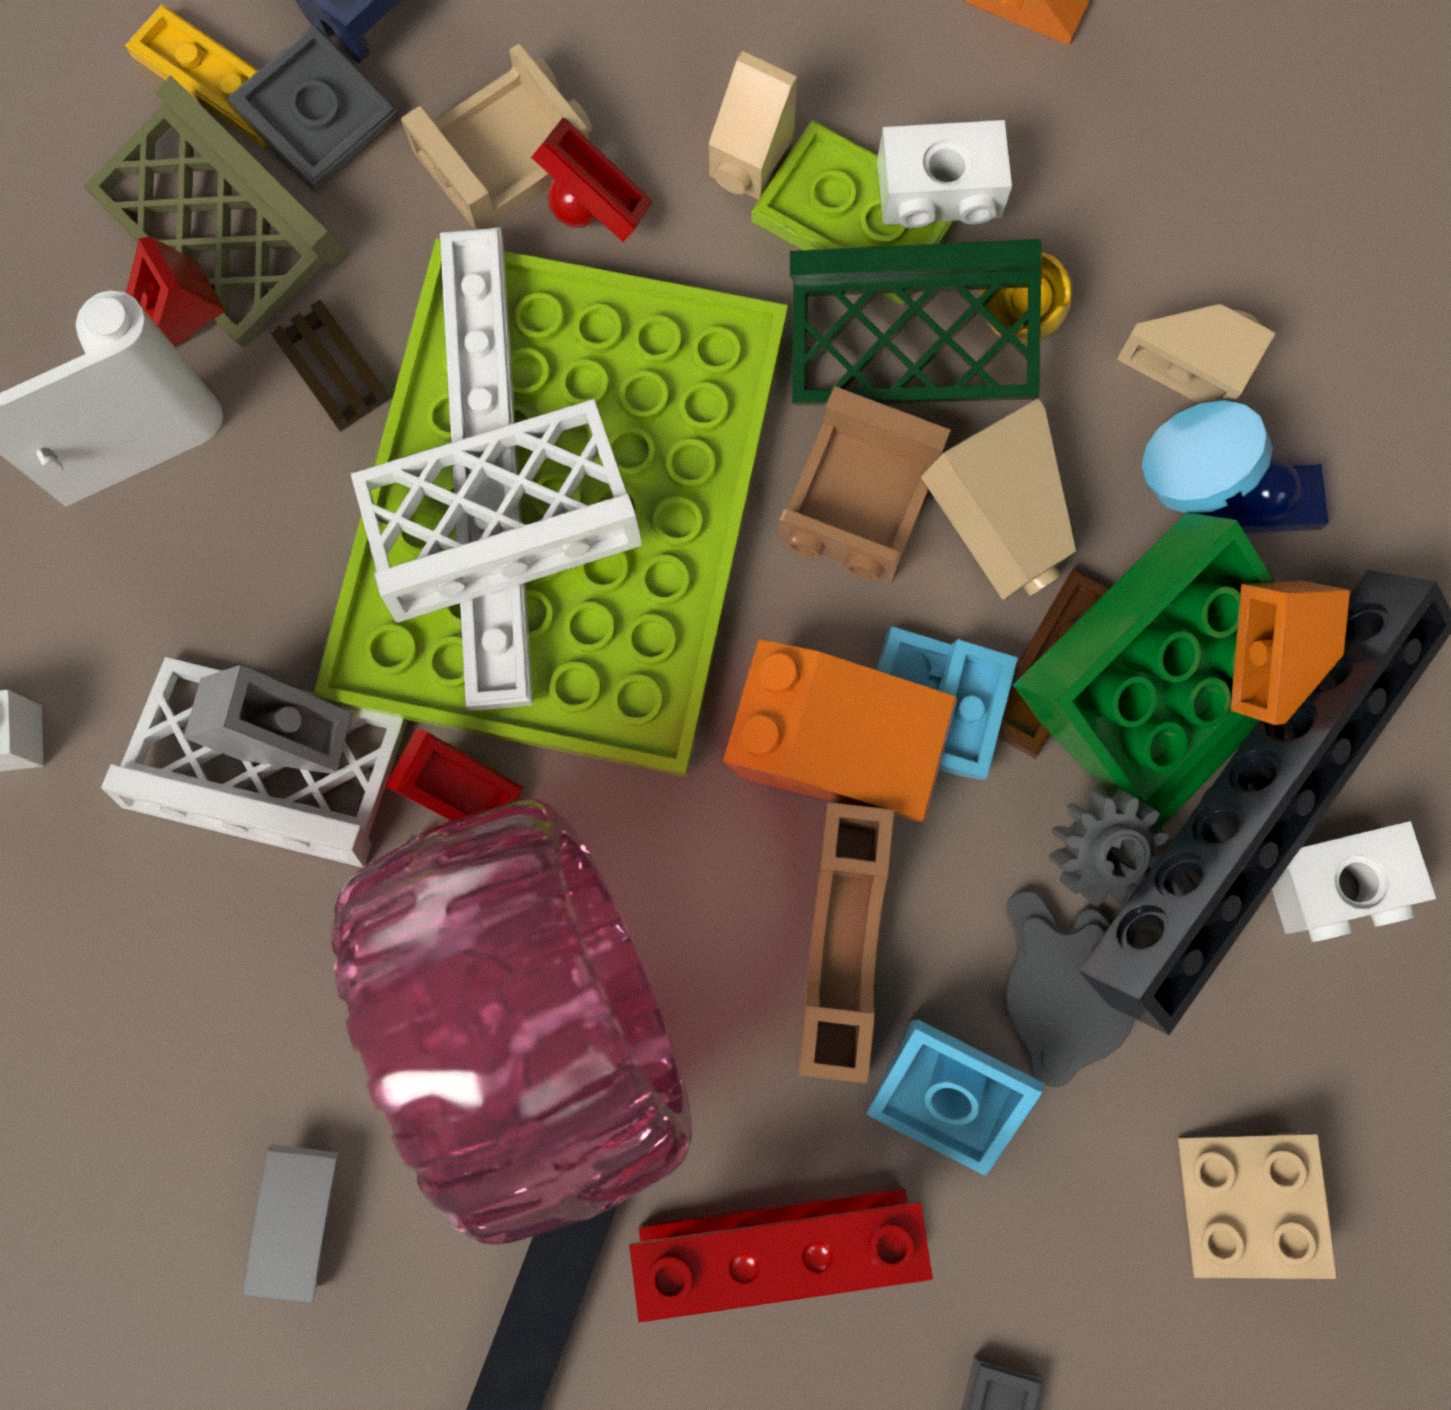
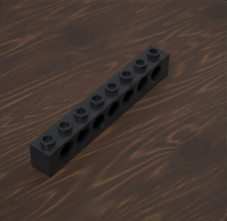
(1265, 808)

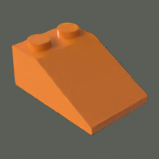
(839, 731)

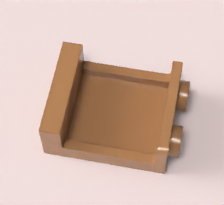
(862, 486)

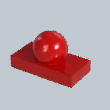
(588, 184)
(448, 779)

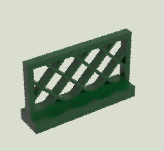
(926, 270)

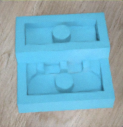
(972, 674)

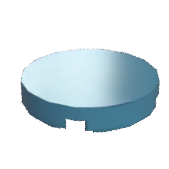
(1207, 456)

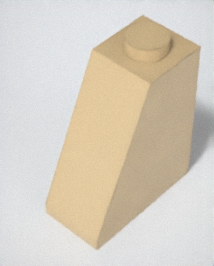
(1007, 500)

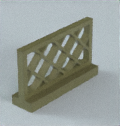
(236, 169)

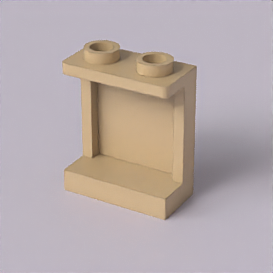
(487, 142)

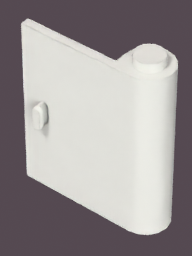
(108, 410)

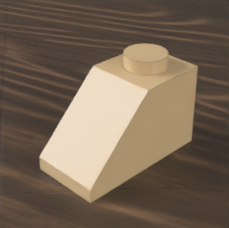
(753, 126)
(1199, 352)

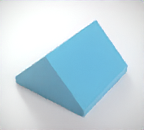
(952, 1097)

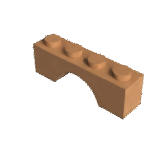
(844, 943)

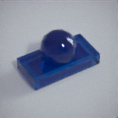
(1282, 501)

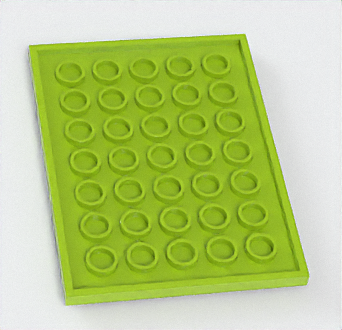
(623, 638)

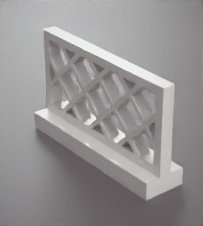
(496, 558)
(242, 812)

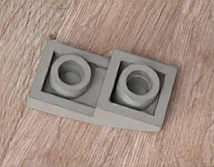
(290, 1223)

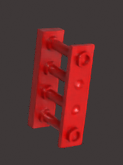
(779, 1254)

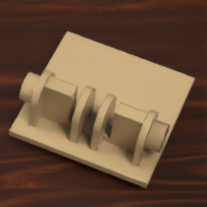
(1257, 1207)

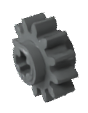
(1107, 846)

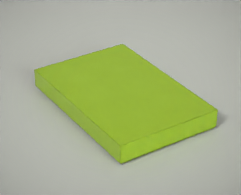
(832, 199)

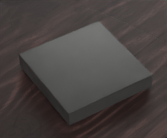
(313, 107)

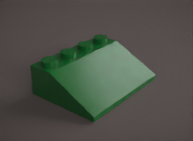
(1150, 668)

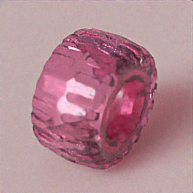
(509, 1024)

